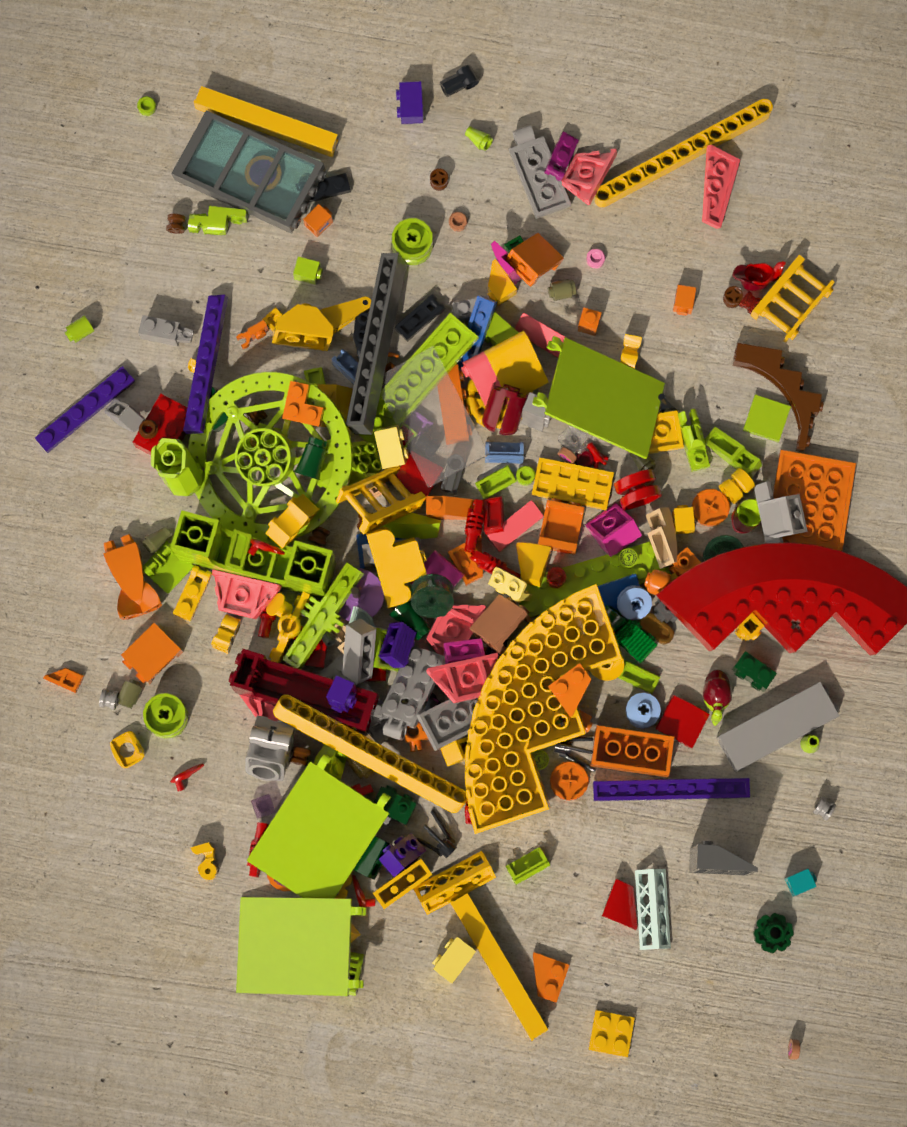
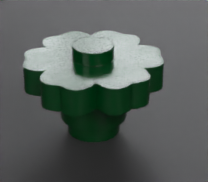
(773, 933)

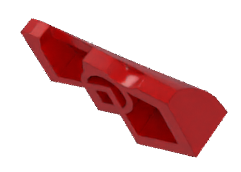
(621, 905)

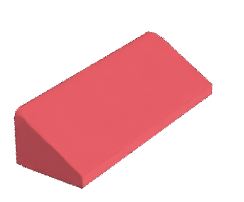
(538, 333)
(516, 526)

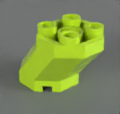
(365, 464)
(176, 467)

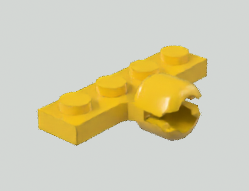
(289, 627)

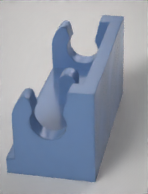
(346, 365)
(504, 452)

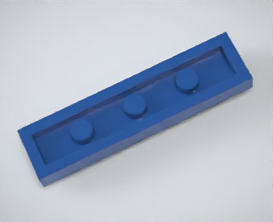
(479, 325)

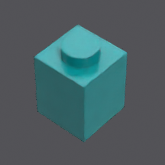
(801, 882)

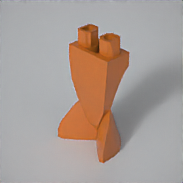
(127, 568)

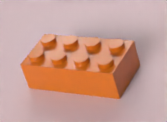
(632, 751)

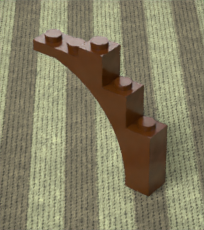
(768, 364)

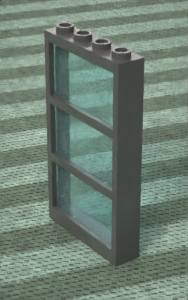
(249, 172)

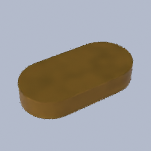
(659, 630)

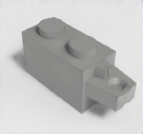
(164, 331)

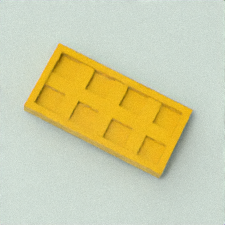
(572, 483)

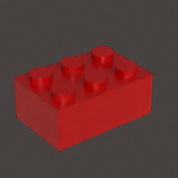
(170, 421)

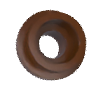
(148, 423)

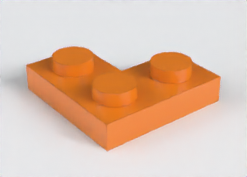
(296, 406)

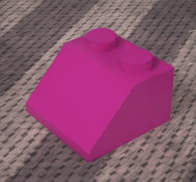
(613, 529)

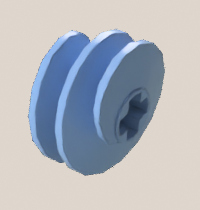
(631, 594)
(651, 705)

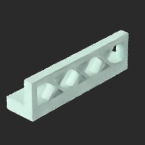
(656, 908)

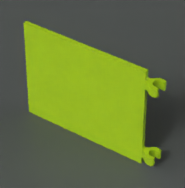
(602, 397)
(318, 834)
(295, 946)

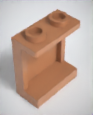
(499, 622)

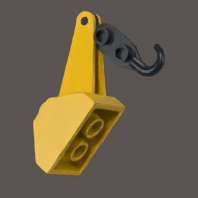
(314, 327)

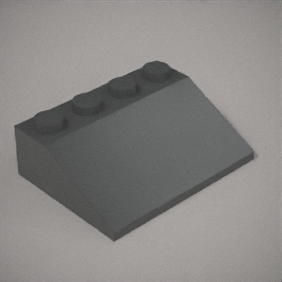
(714, 859)

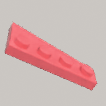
(719, 181)

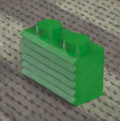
(635, 640)

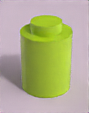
(79, 329)

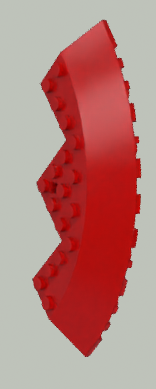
(786, 586)

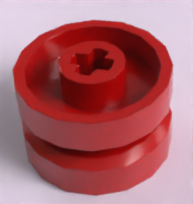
(637, 489)

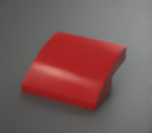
(412, 479)
(682, 721)

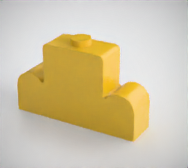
(396, 564)

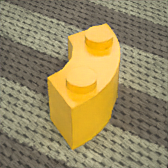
(288, 524)

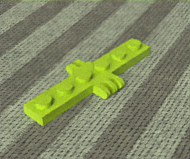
(323, 616)

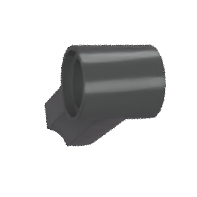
(451, 483)

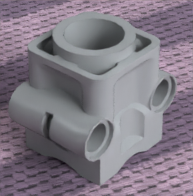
(269, 749)

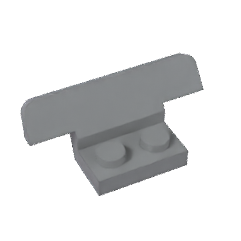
(780, 515)

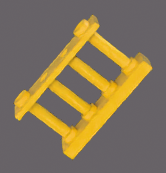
(786, 282)
(384, 514)

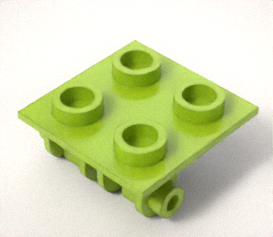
(166, 568)

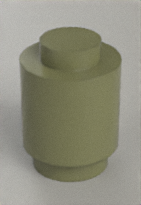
(561, 289)
(129, 693)

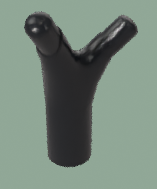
(665, 404)

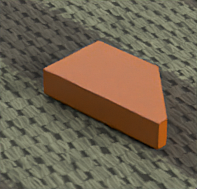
(66, 679)

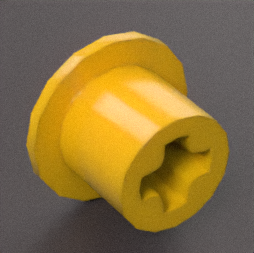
(279, 606)

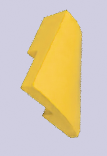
(533, 562)

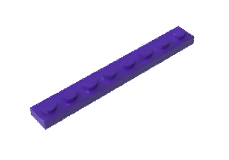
(205, 364)
(671, 789)

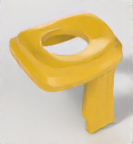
(127, 737)

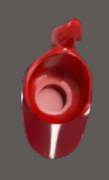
(757, 276)

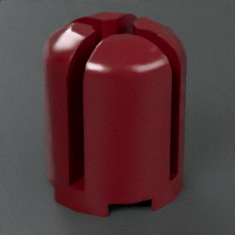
(495, 407)

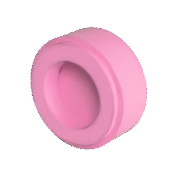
(595, 258)

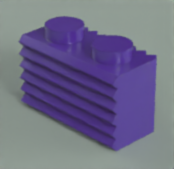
(397, 645)

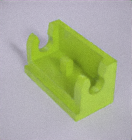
(527, 866)

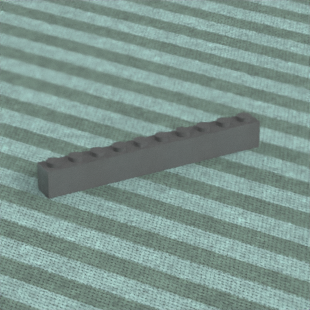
(376, 344)

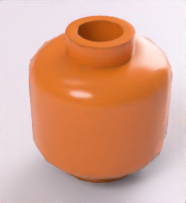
(657, 581)

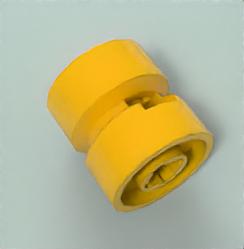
(737, 485)

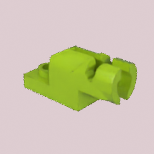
(217, 220)
(693, 441)

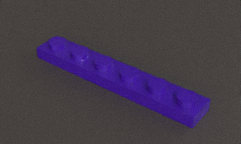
(84, 409)

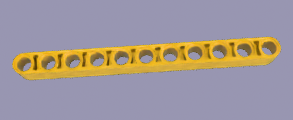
(687, 145)
(370, 753)

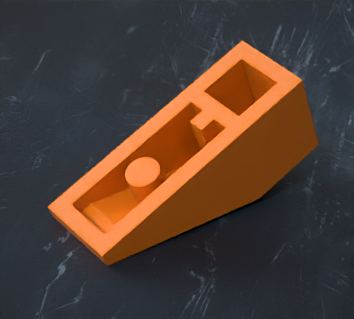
(448, 507)

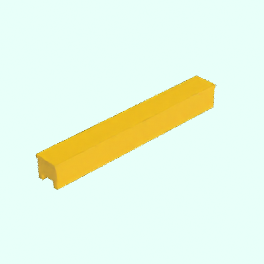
(267, 121)
(499, 966)

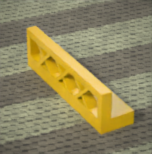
(456, 885)

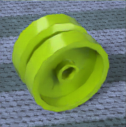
(403, 237)
(155, 710)

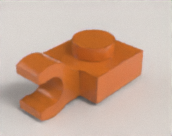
(255, 332)

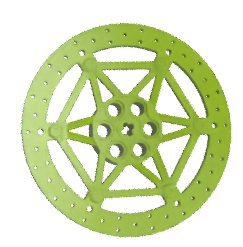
(272, 451)

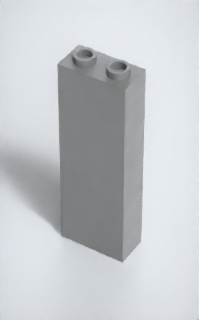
(778, 726)

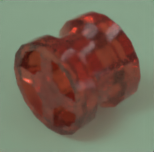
(749, 302)
(554, 574)

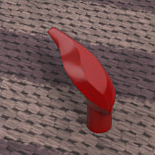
(256, 544)
(184, 775)
(362, 902)

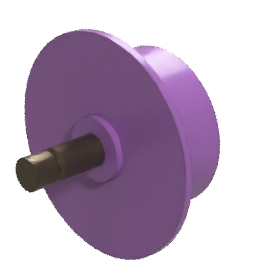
(366, 595)

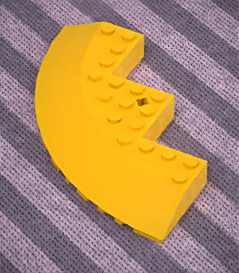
(522, 713)

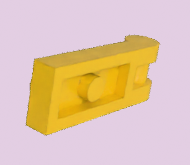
(192, 594)

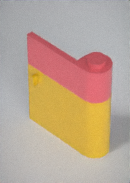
(507, 363)

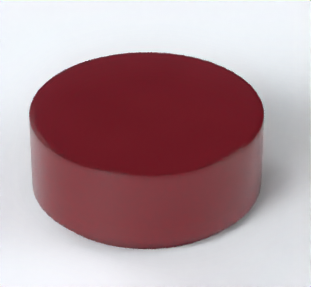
(584, 459)

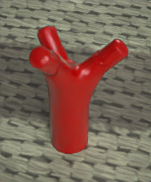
(597, 455)

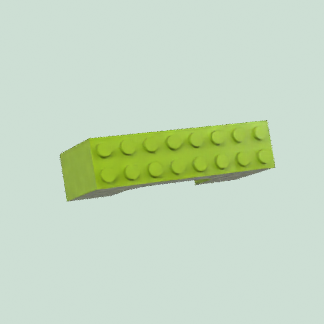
(301, 569)

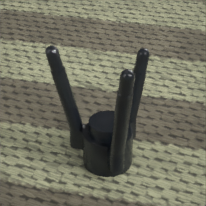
(566, 747)
(445, 846)

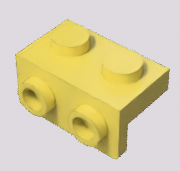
(509, 584)

